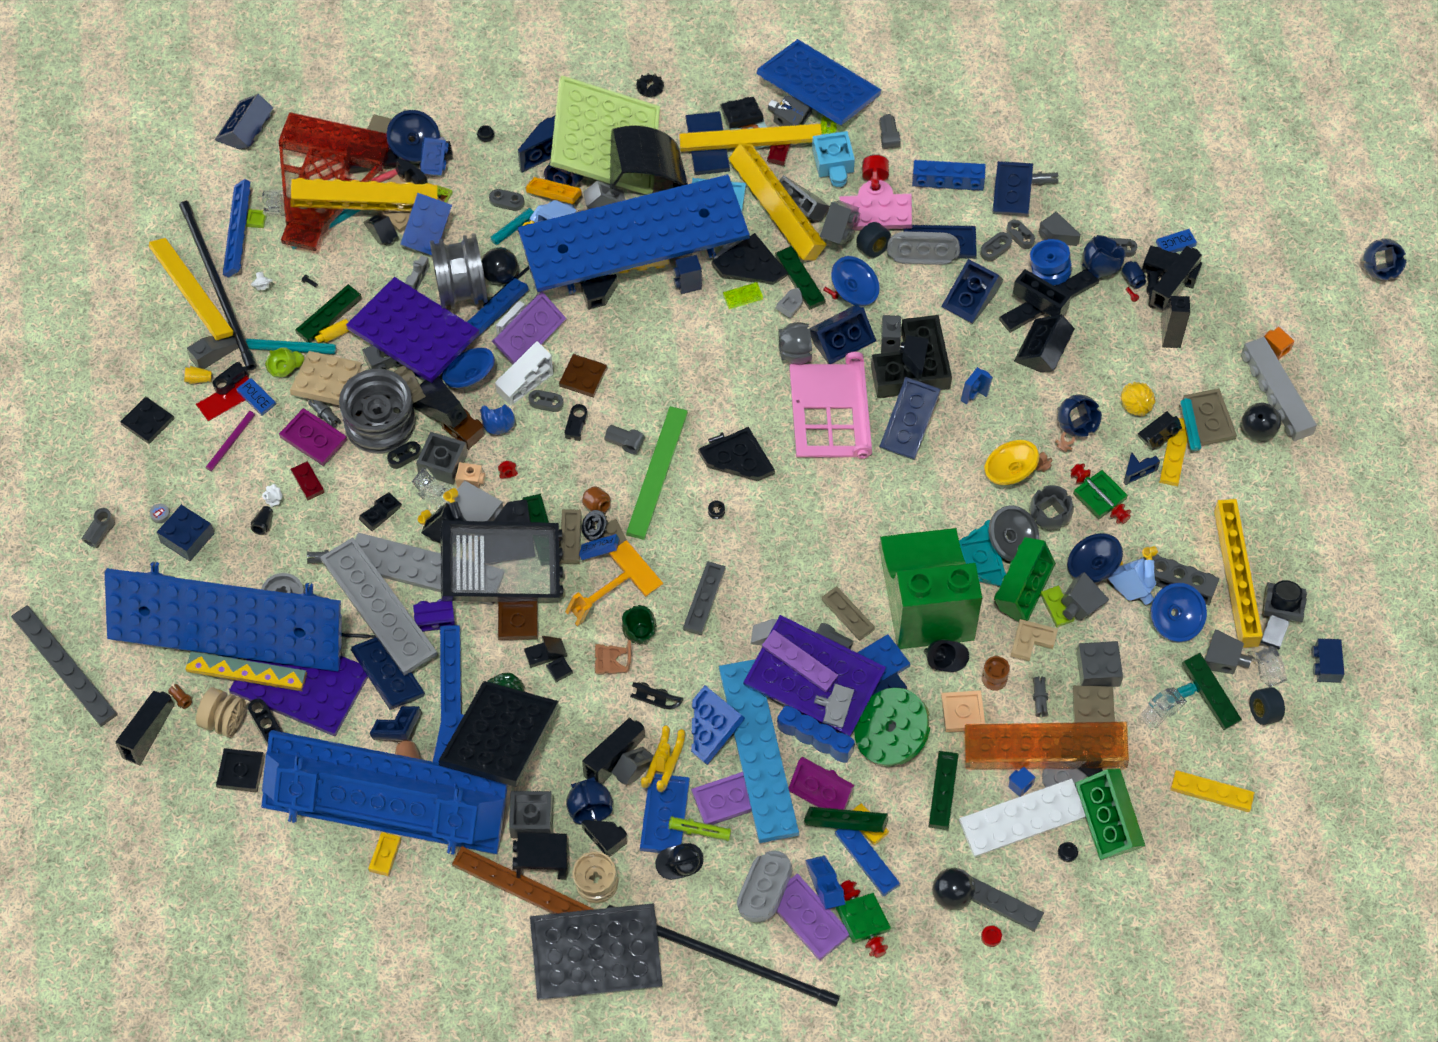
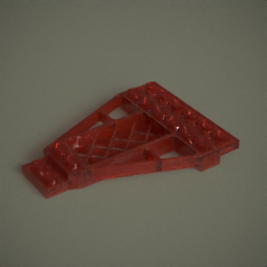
(325, 141)

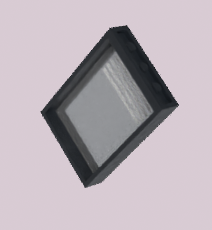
(501, 561)

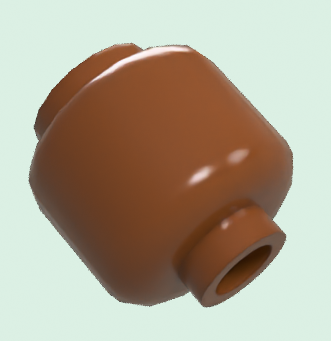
(596, 499)

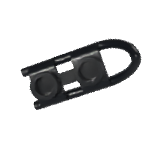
(660, 695)

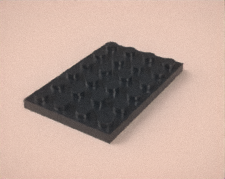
(499, 733)
(595, 951)

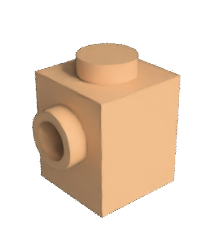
(470, 473)

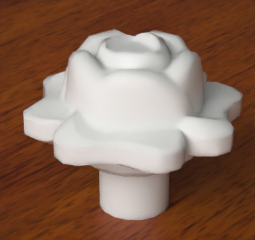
(261, 282)
(272, 495)

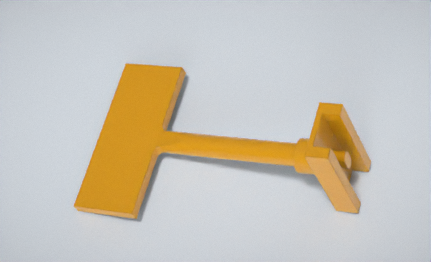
(634, 569)

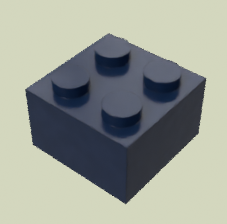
(185, 532)

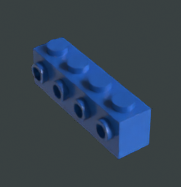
(948, 175)

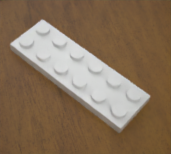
(1022, 818)

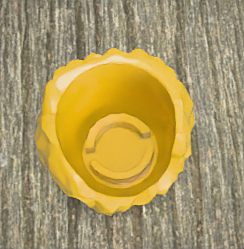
(1137, 398)

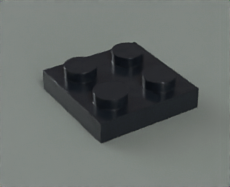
(741, 112)
(147, 420)
(240, 770)

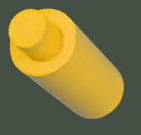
(332, 331)

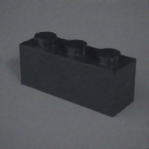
(1161, 260)
(1041, 294)

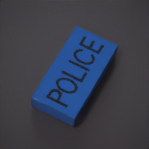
(1177, 241)
(256, 396)
(599, 547)

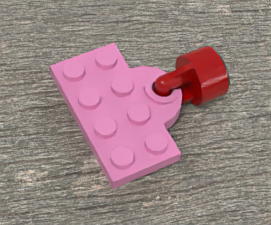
(877, 199)

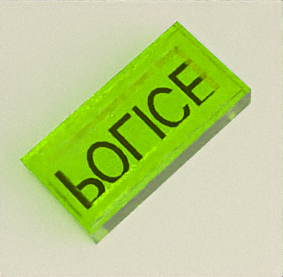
(743, 295)

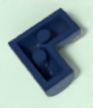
(399, 728)

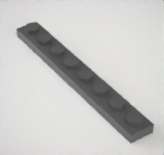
(64, 666)

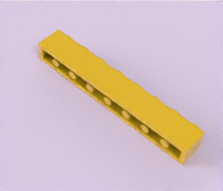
(357, 194)
(777, 202)
(1238, 573)

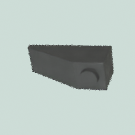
(809, 204)
(208, 350)

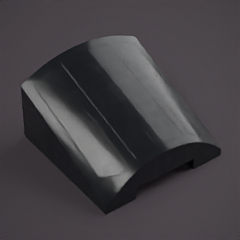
(646, 152)

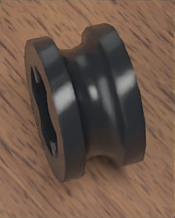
(721, 507)

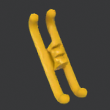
(663, 761)

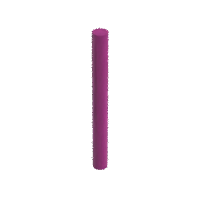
(229, 442)

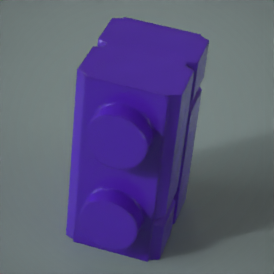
(434, 614)

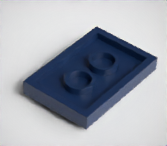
(1013, 188)

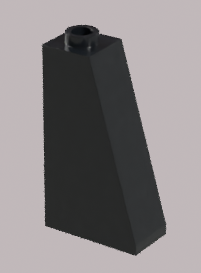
(1175, 277)
(1174, 321)
(440, 403)
(144, 727)
(607, 754)

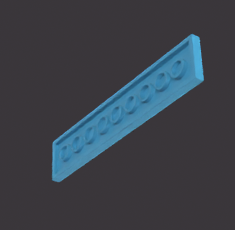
(759, 757)

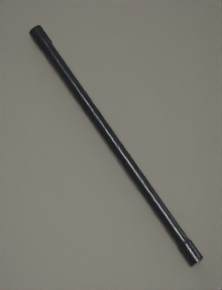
(246, 354)
(821, 994)

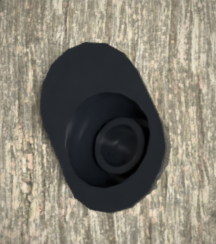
(947, 655)
(679, 861)

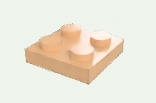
(962, 709)

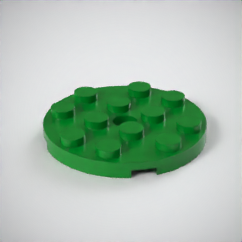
(908, 737)

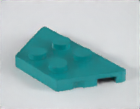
(979, 550)

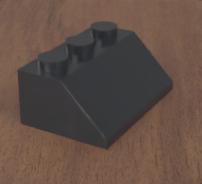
(1045, 343)

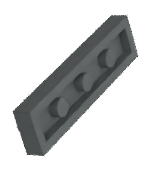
(704, 598)
(1006, 905)

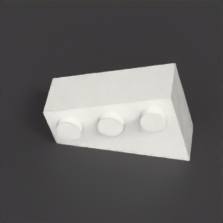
(525, 374)

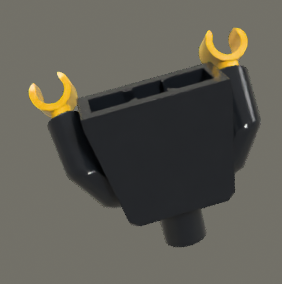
(447, 512)

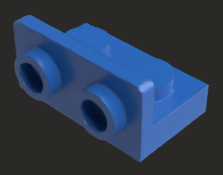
(433, 155)
(977, 383)

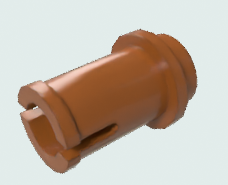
(183, 699)

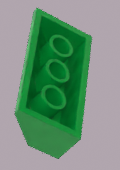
(1025, 579)
(1110, 813)

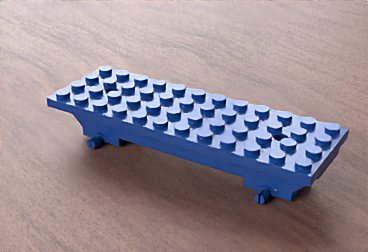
(633, 233)
(223, 619)
(382, 792)

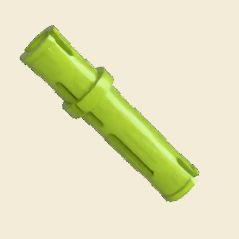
(676, 824)

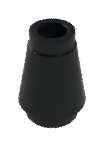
(261, 521)

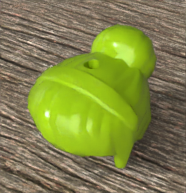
(279, 358)

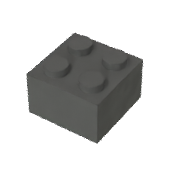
(840, 222)
(442, 457)
(1099, 664)
(530, 812)

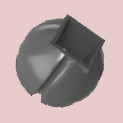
(795, 343)
(1056, 497)

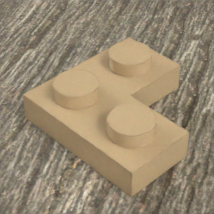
(1030, 634)

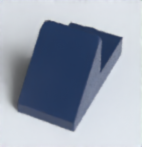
(1140, 469)

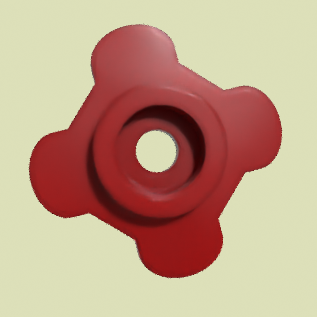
(507, 469)

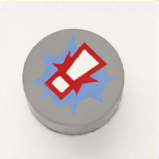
(159, 513)

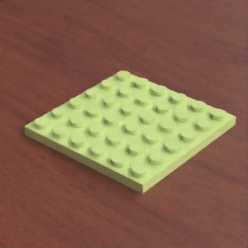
(584, 129)

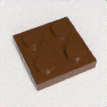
(583, 375)
(518, 620)

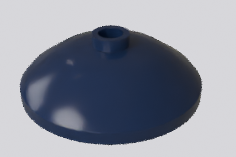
(406, 125)
(1096, 556)

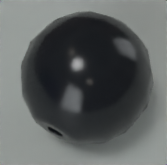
(499, 265)
(1261, 421)
(953, 888)

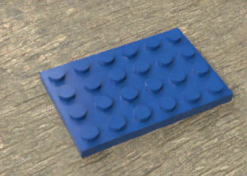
(819, 82)

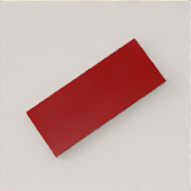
(220, 403)

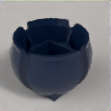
(1103, 256)
(1394, 263)
(1089, 417)
(589, 801)

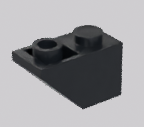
(599, 291)

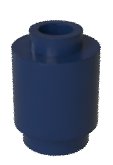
(1134, 274)

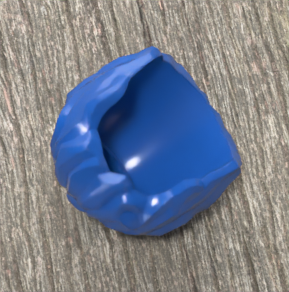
(497, 420)

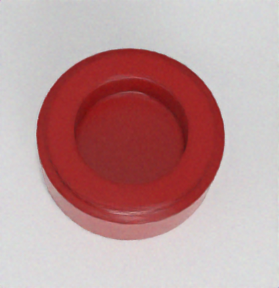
(991, 936)

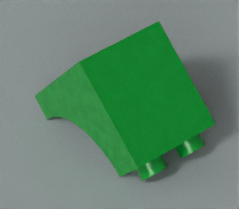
(930, 588)

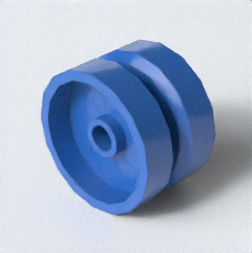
(1051, 261)

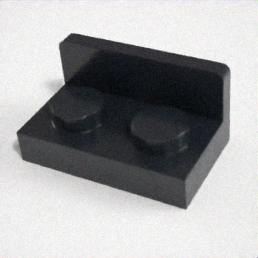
(1160, 430)

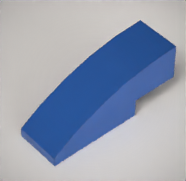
(825, 882)

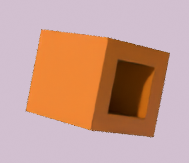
(1279, 342)

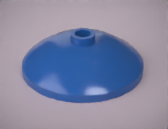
(855, 281)
(469, 368)
(1189, 612)

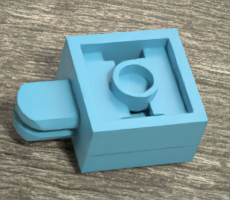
(833, 156)

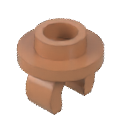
(1063, 445)
(1043, 463)

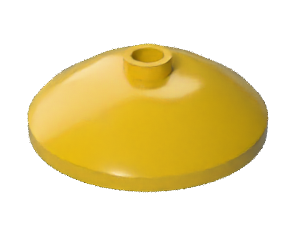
(1012, 462)

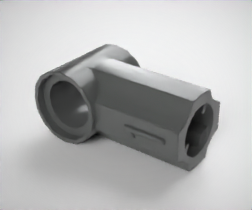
(889, 135)
(628, 440)
(98, 529)
(830, 633)

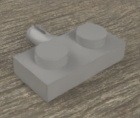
(420, 269)
(836, 705)

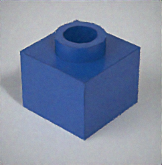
(1021, 781)

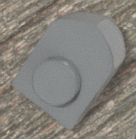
(790, 302)

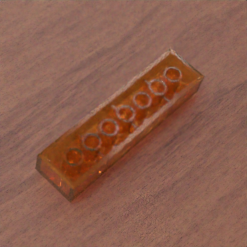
(1046, 745)

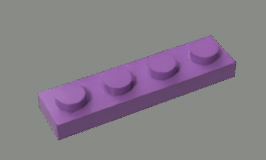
(800, 661)

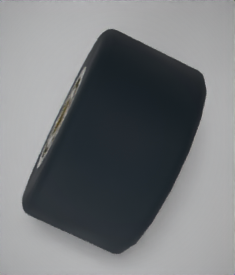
(873, 239)
(1267, 705)

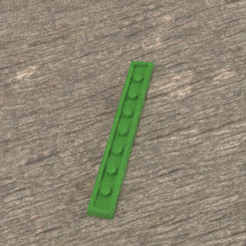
(657, 473)

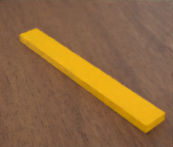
(754, 136)
(190, 289)

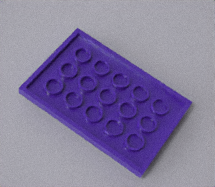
(412, 329)
(791, 689)
(321, 703)

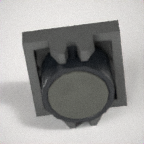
(1285, 600)

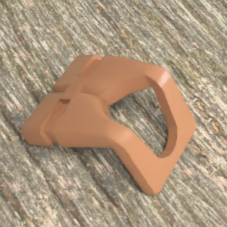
(606, 659)

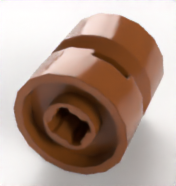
(995, 673)

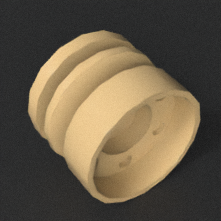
(220, 712)
(588, 868)

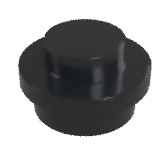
(485, 133)
(1067, 851)

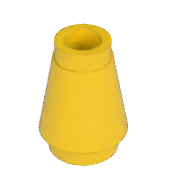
(197, 375)

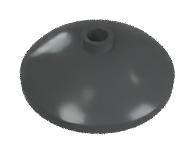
(1014, 523)

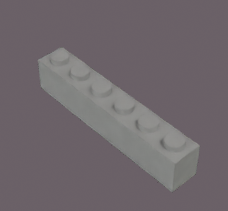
(1278, 388)

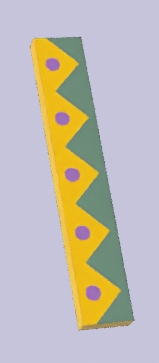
(246, 671)

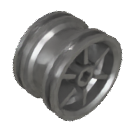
(459, 271)
(368, 396)

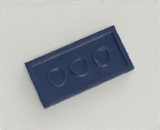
(707, 160)
(965, 234)
(910, 418)
(386, 675)

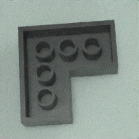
(890, 370)

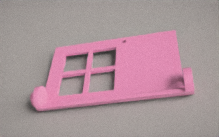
(835, 388)

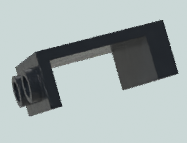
(540, 851)

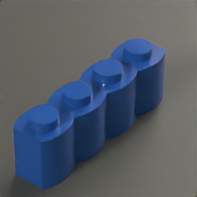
(820, 736)

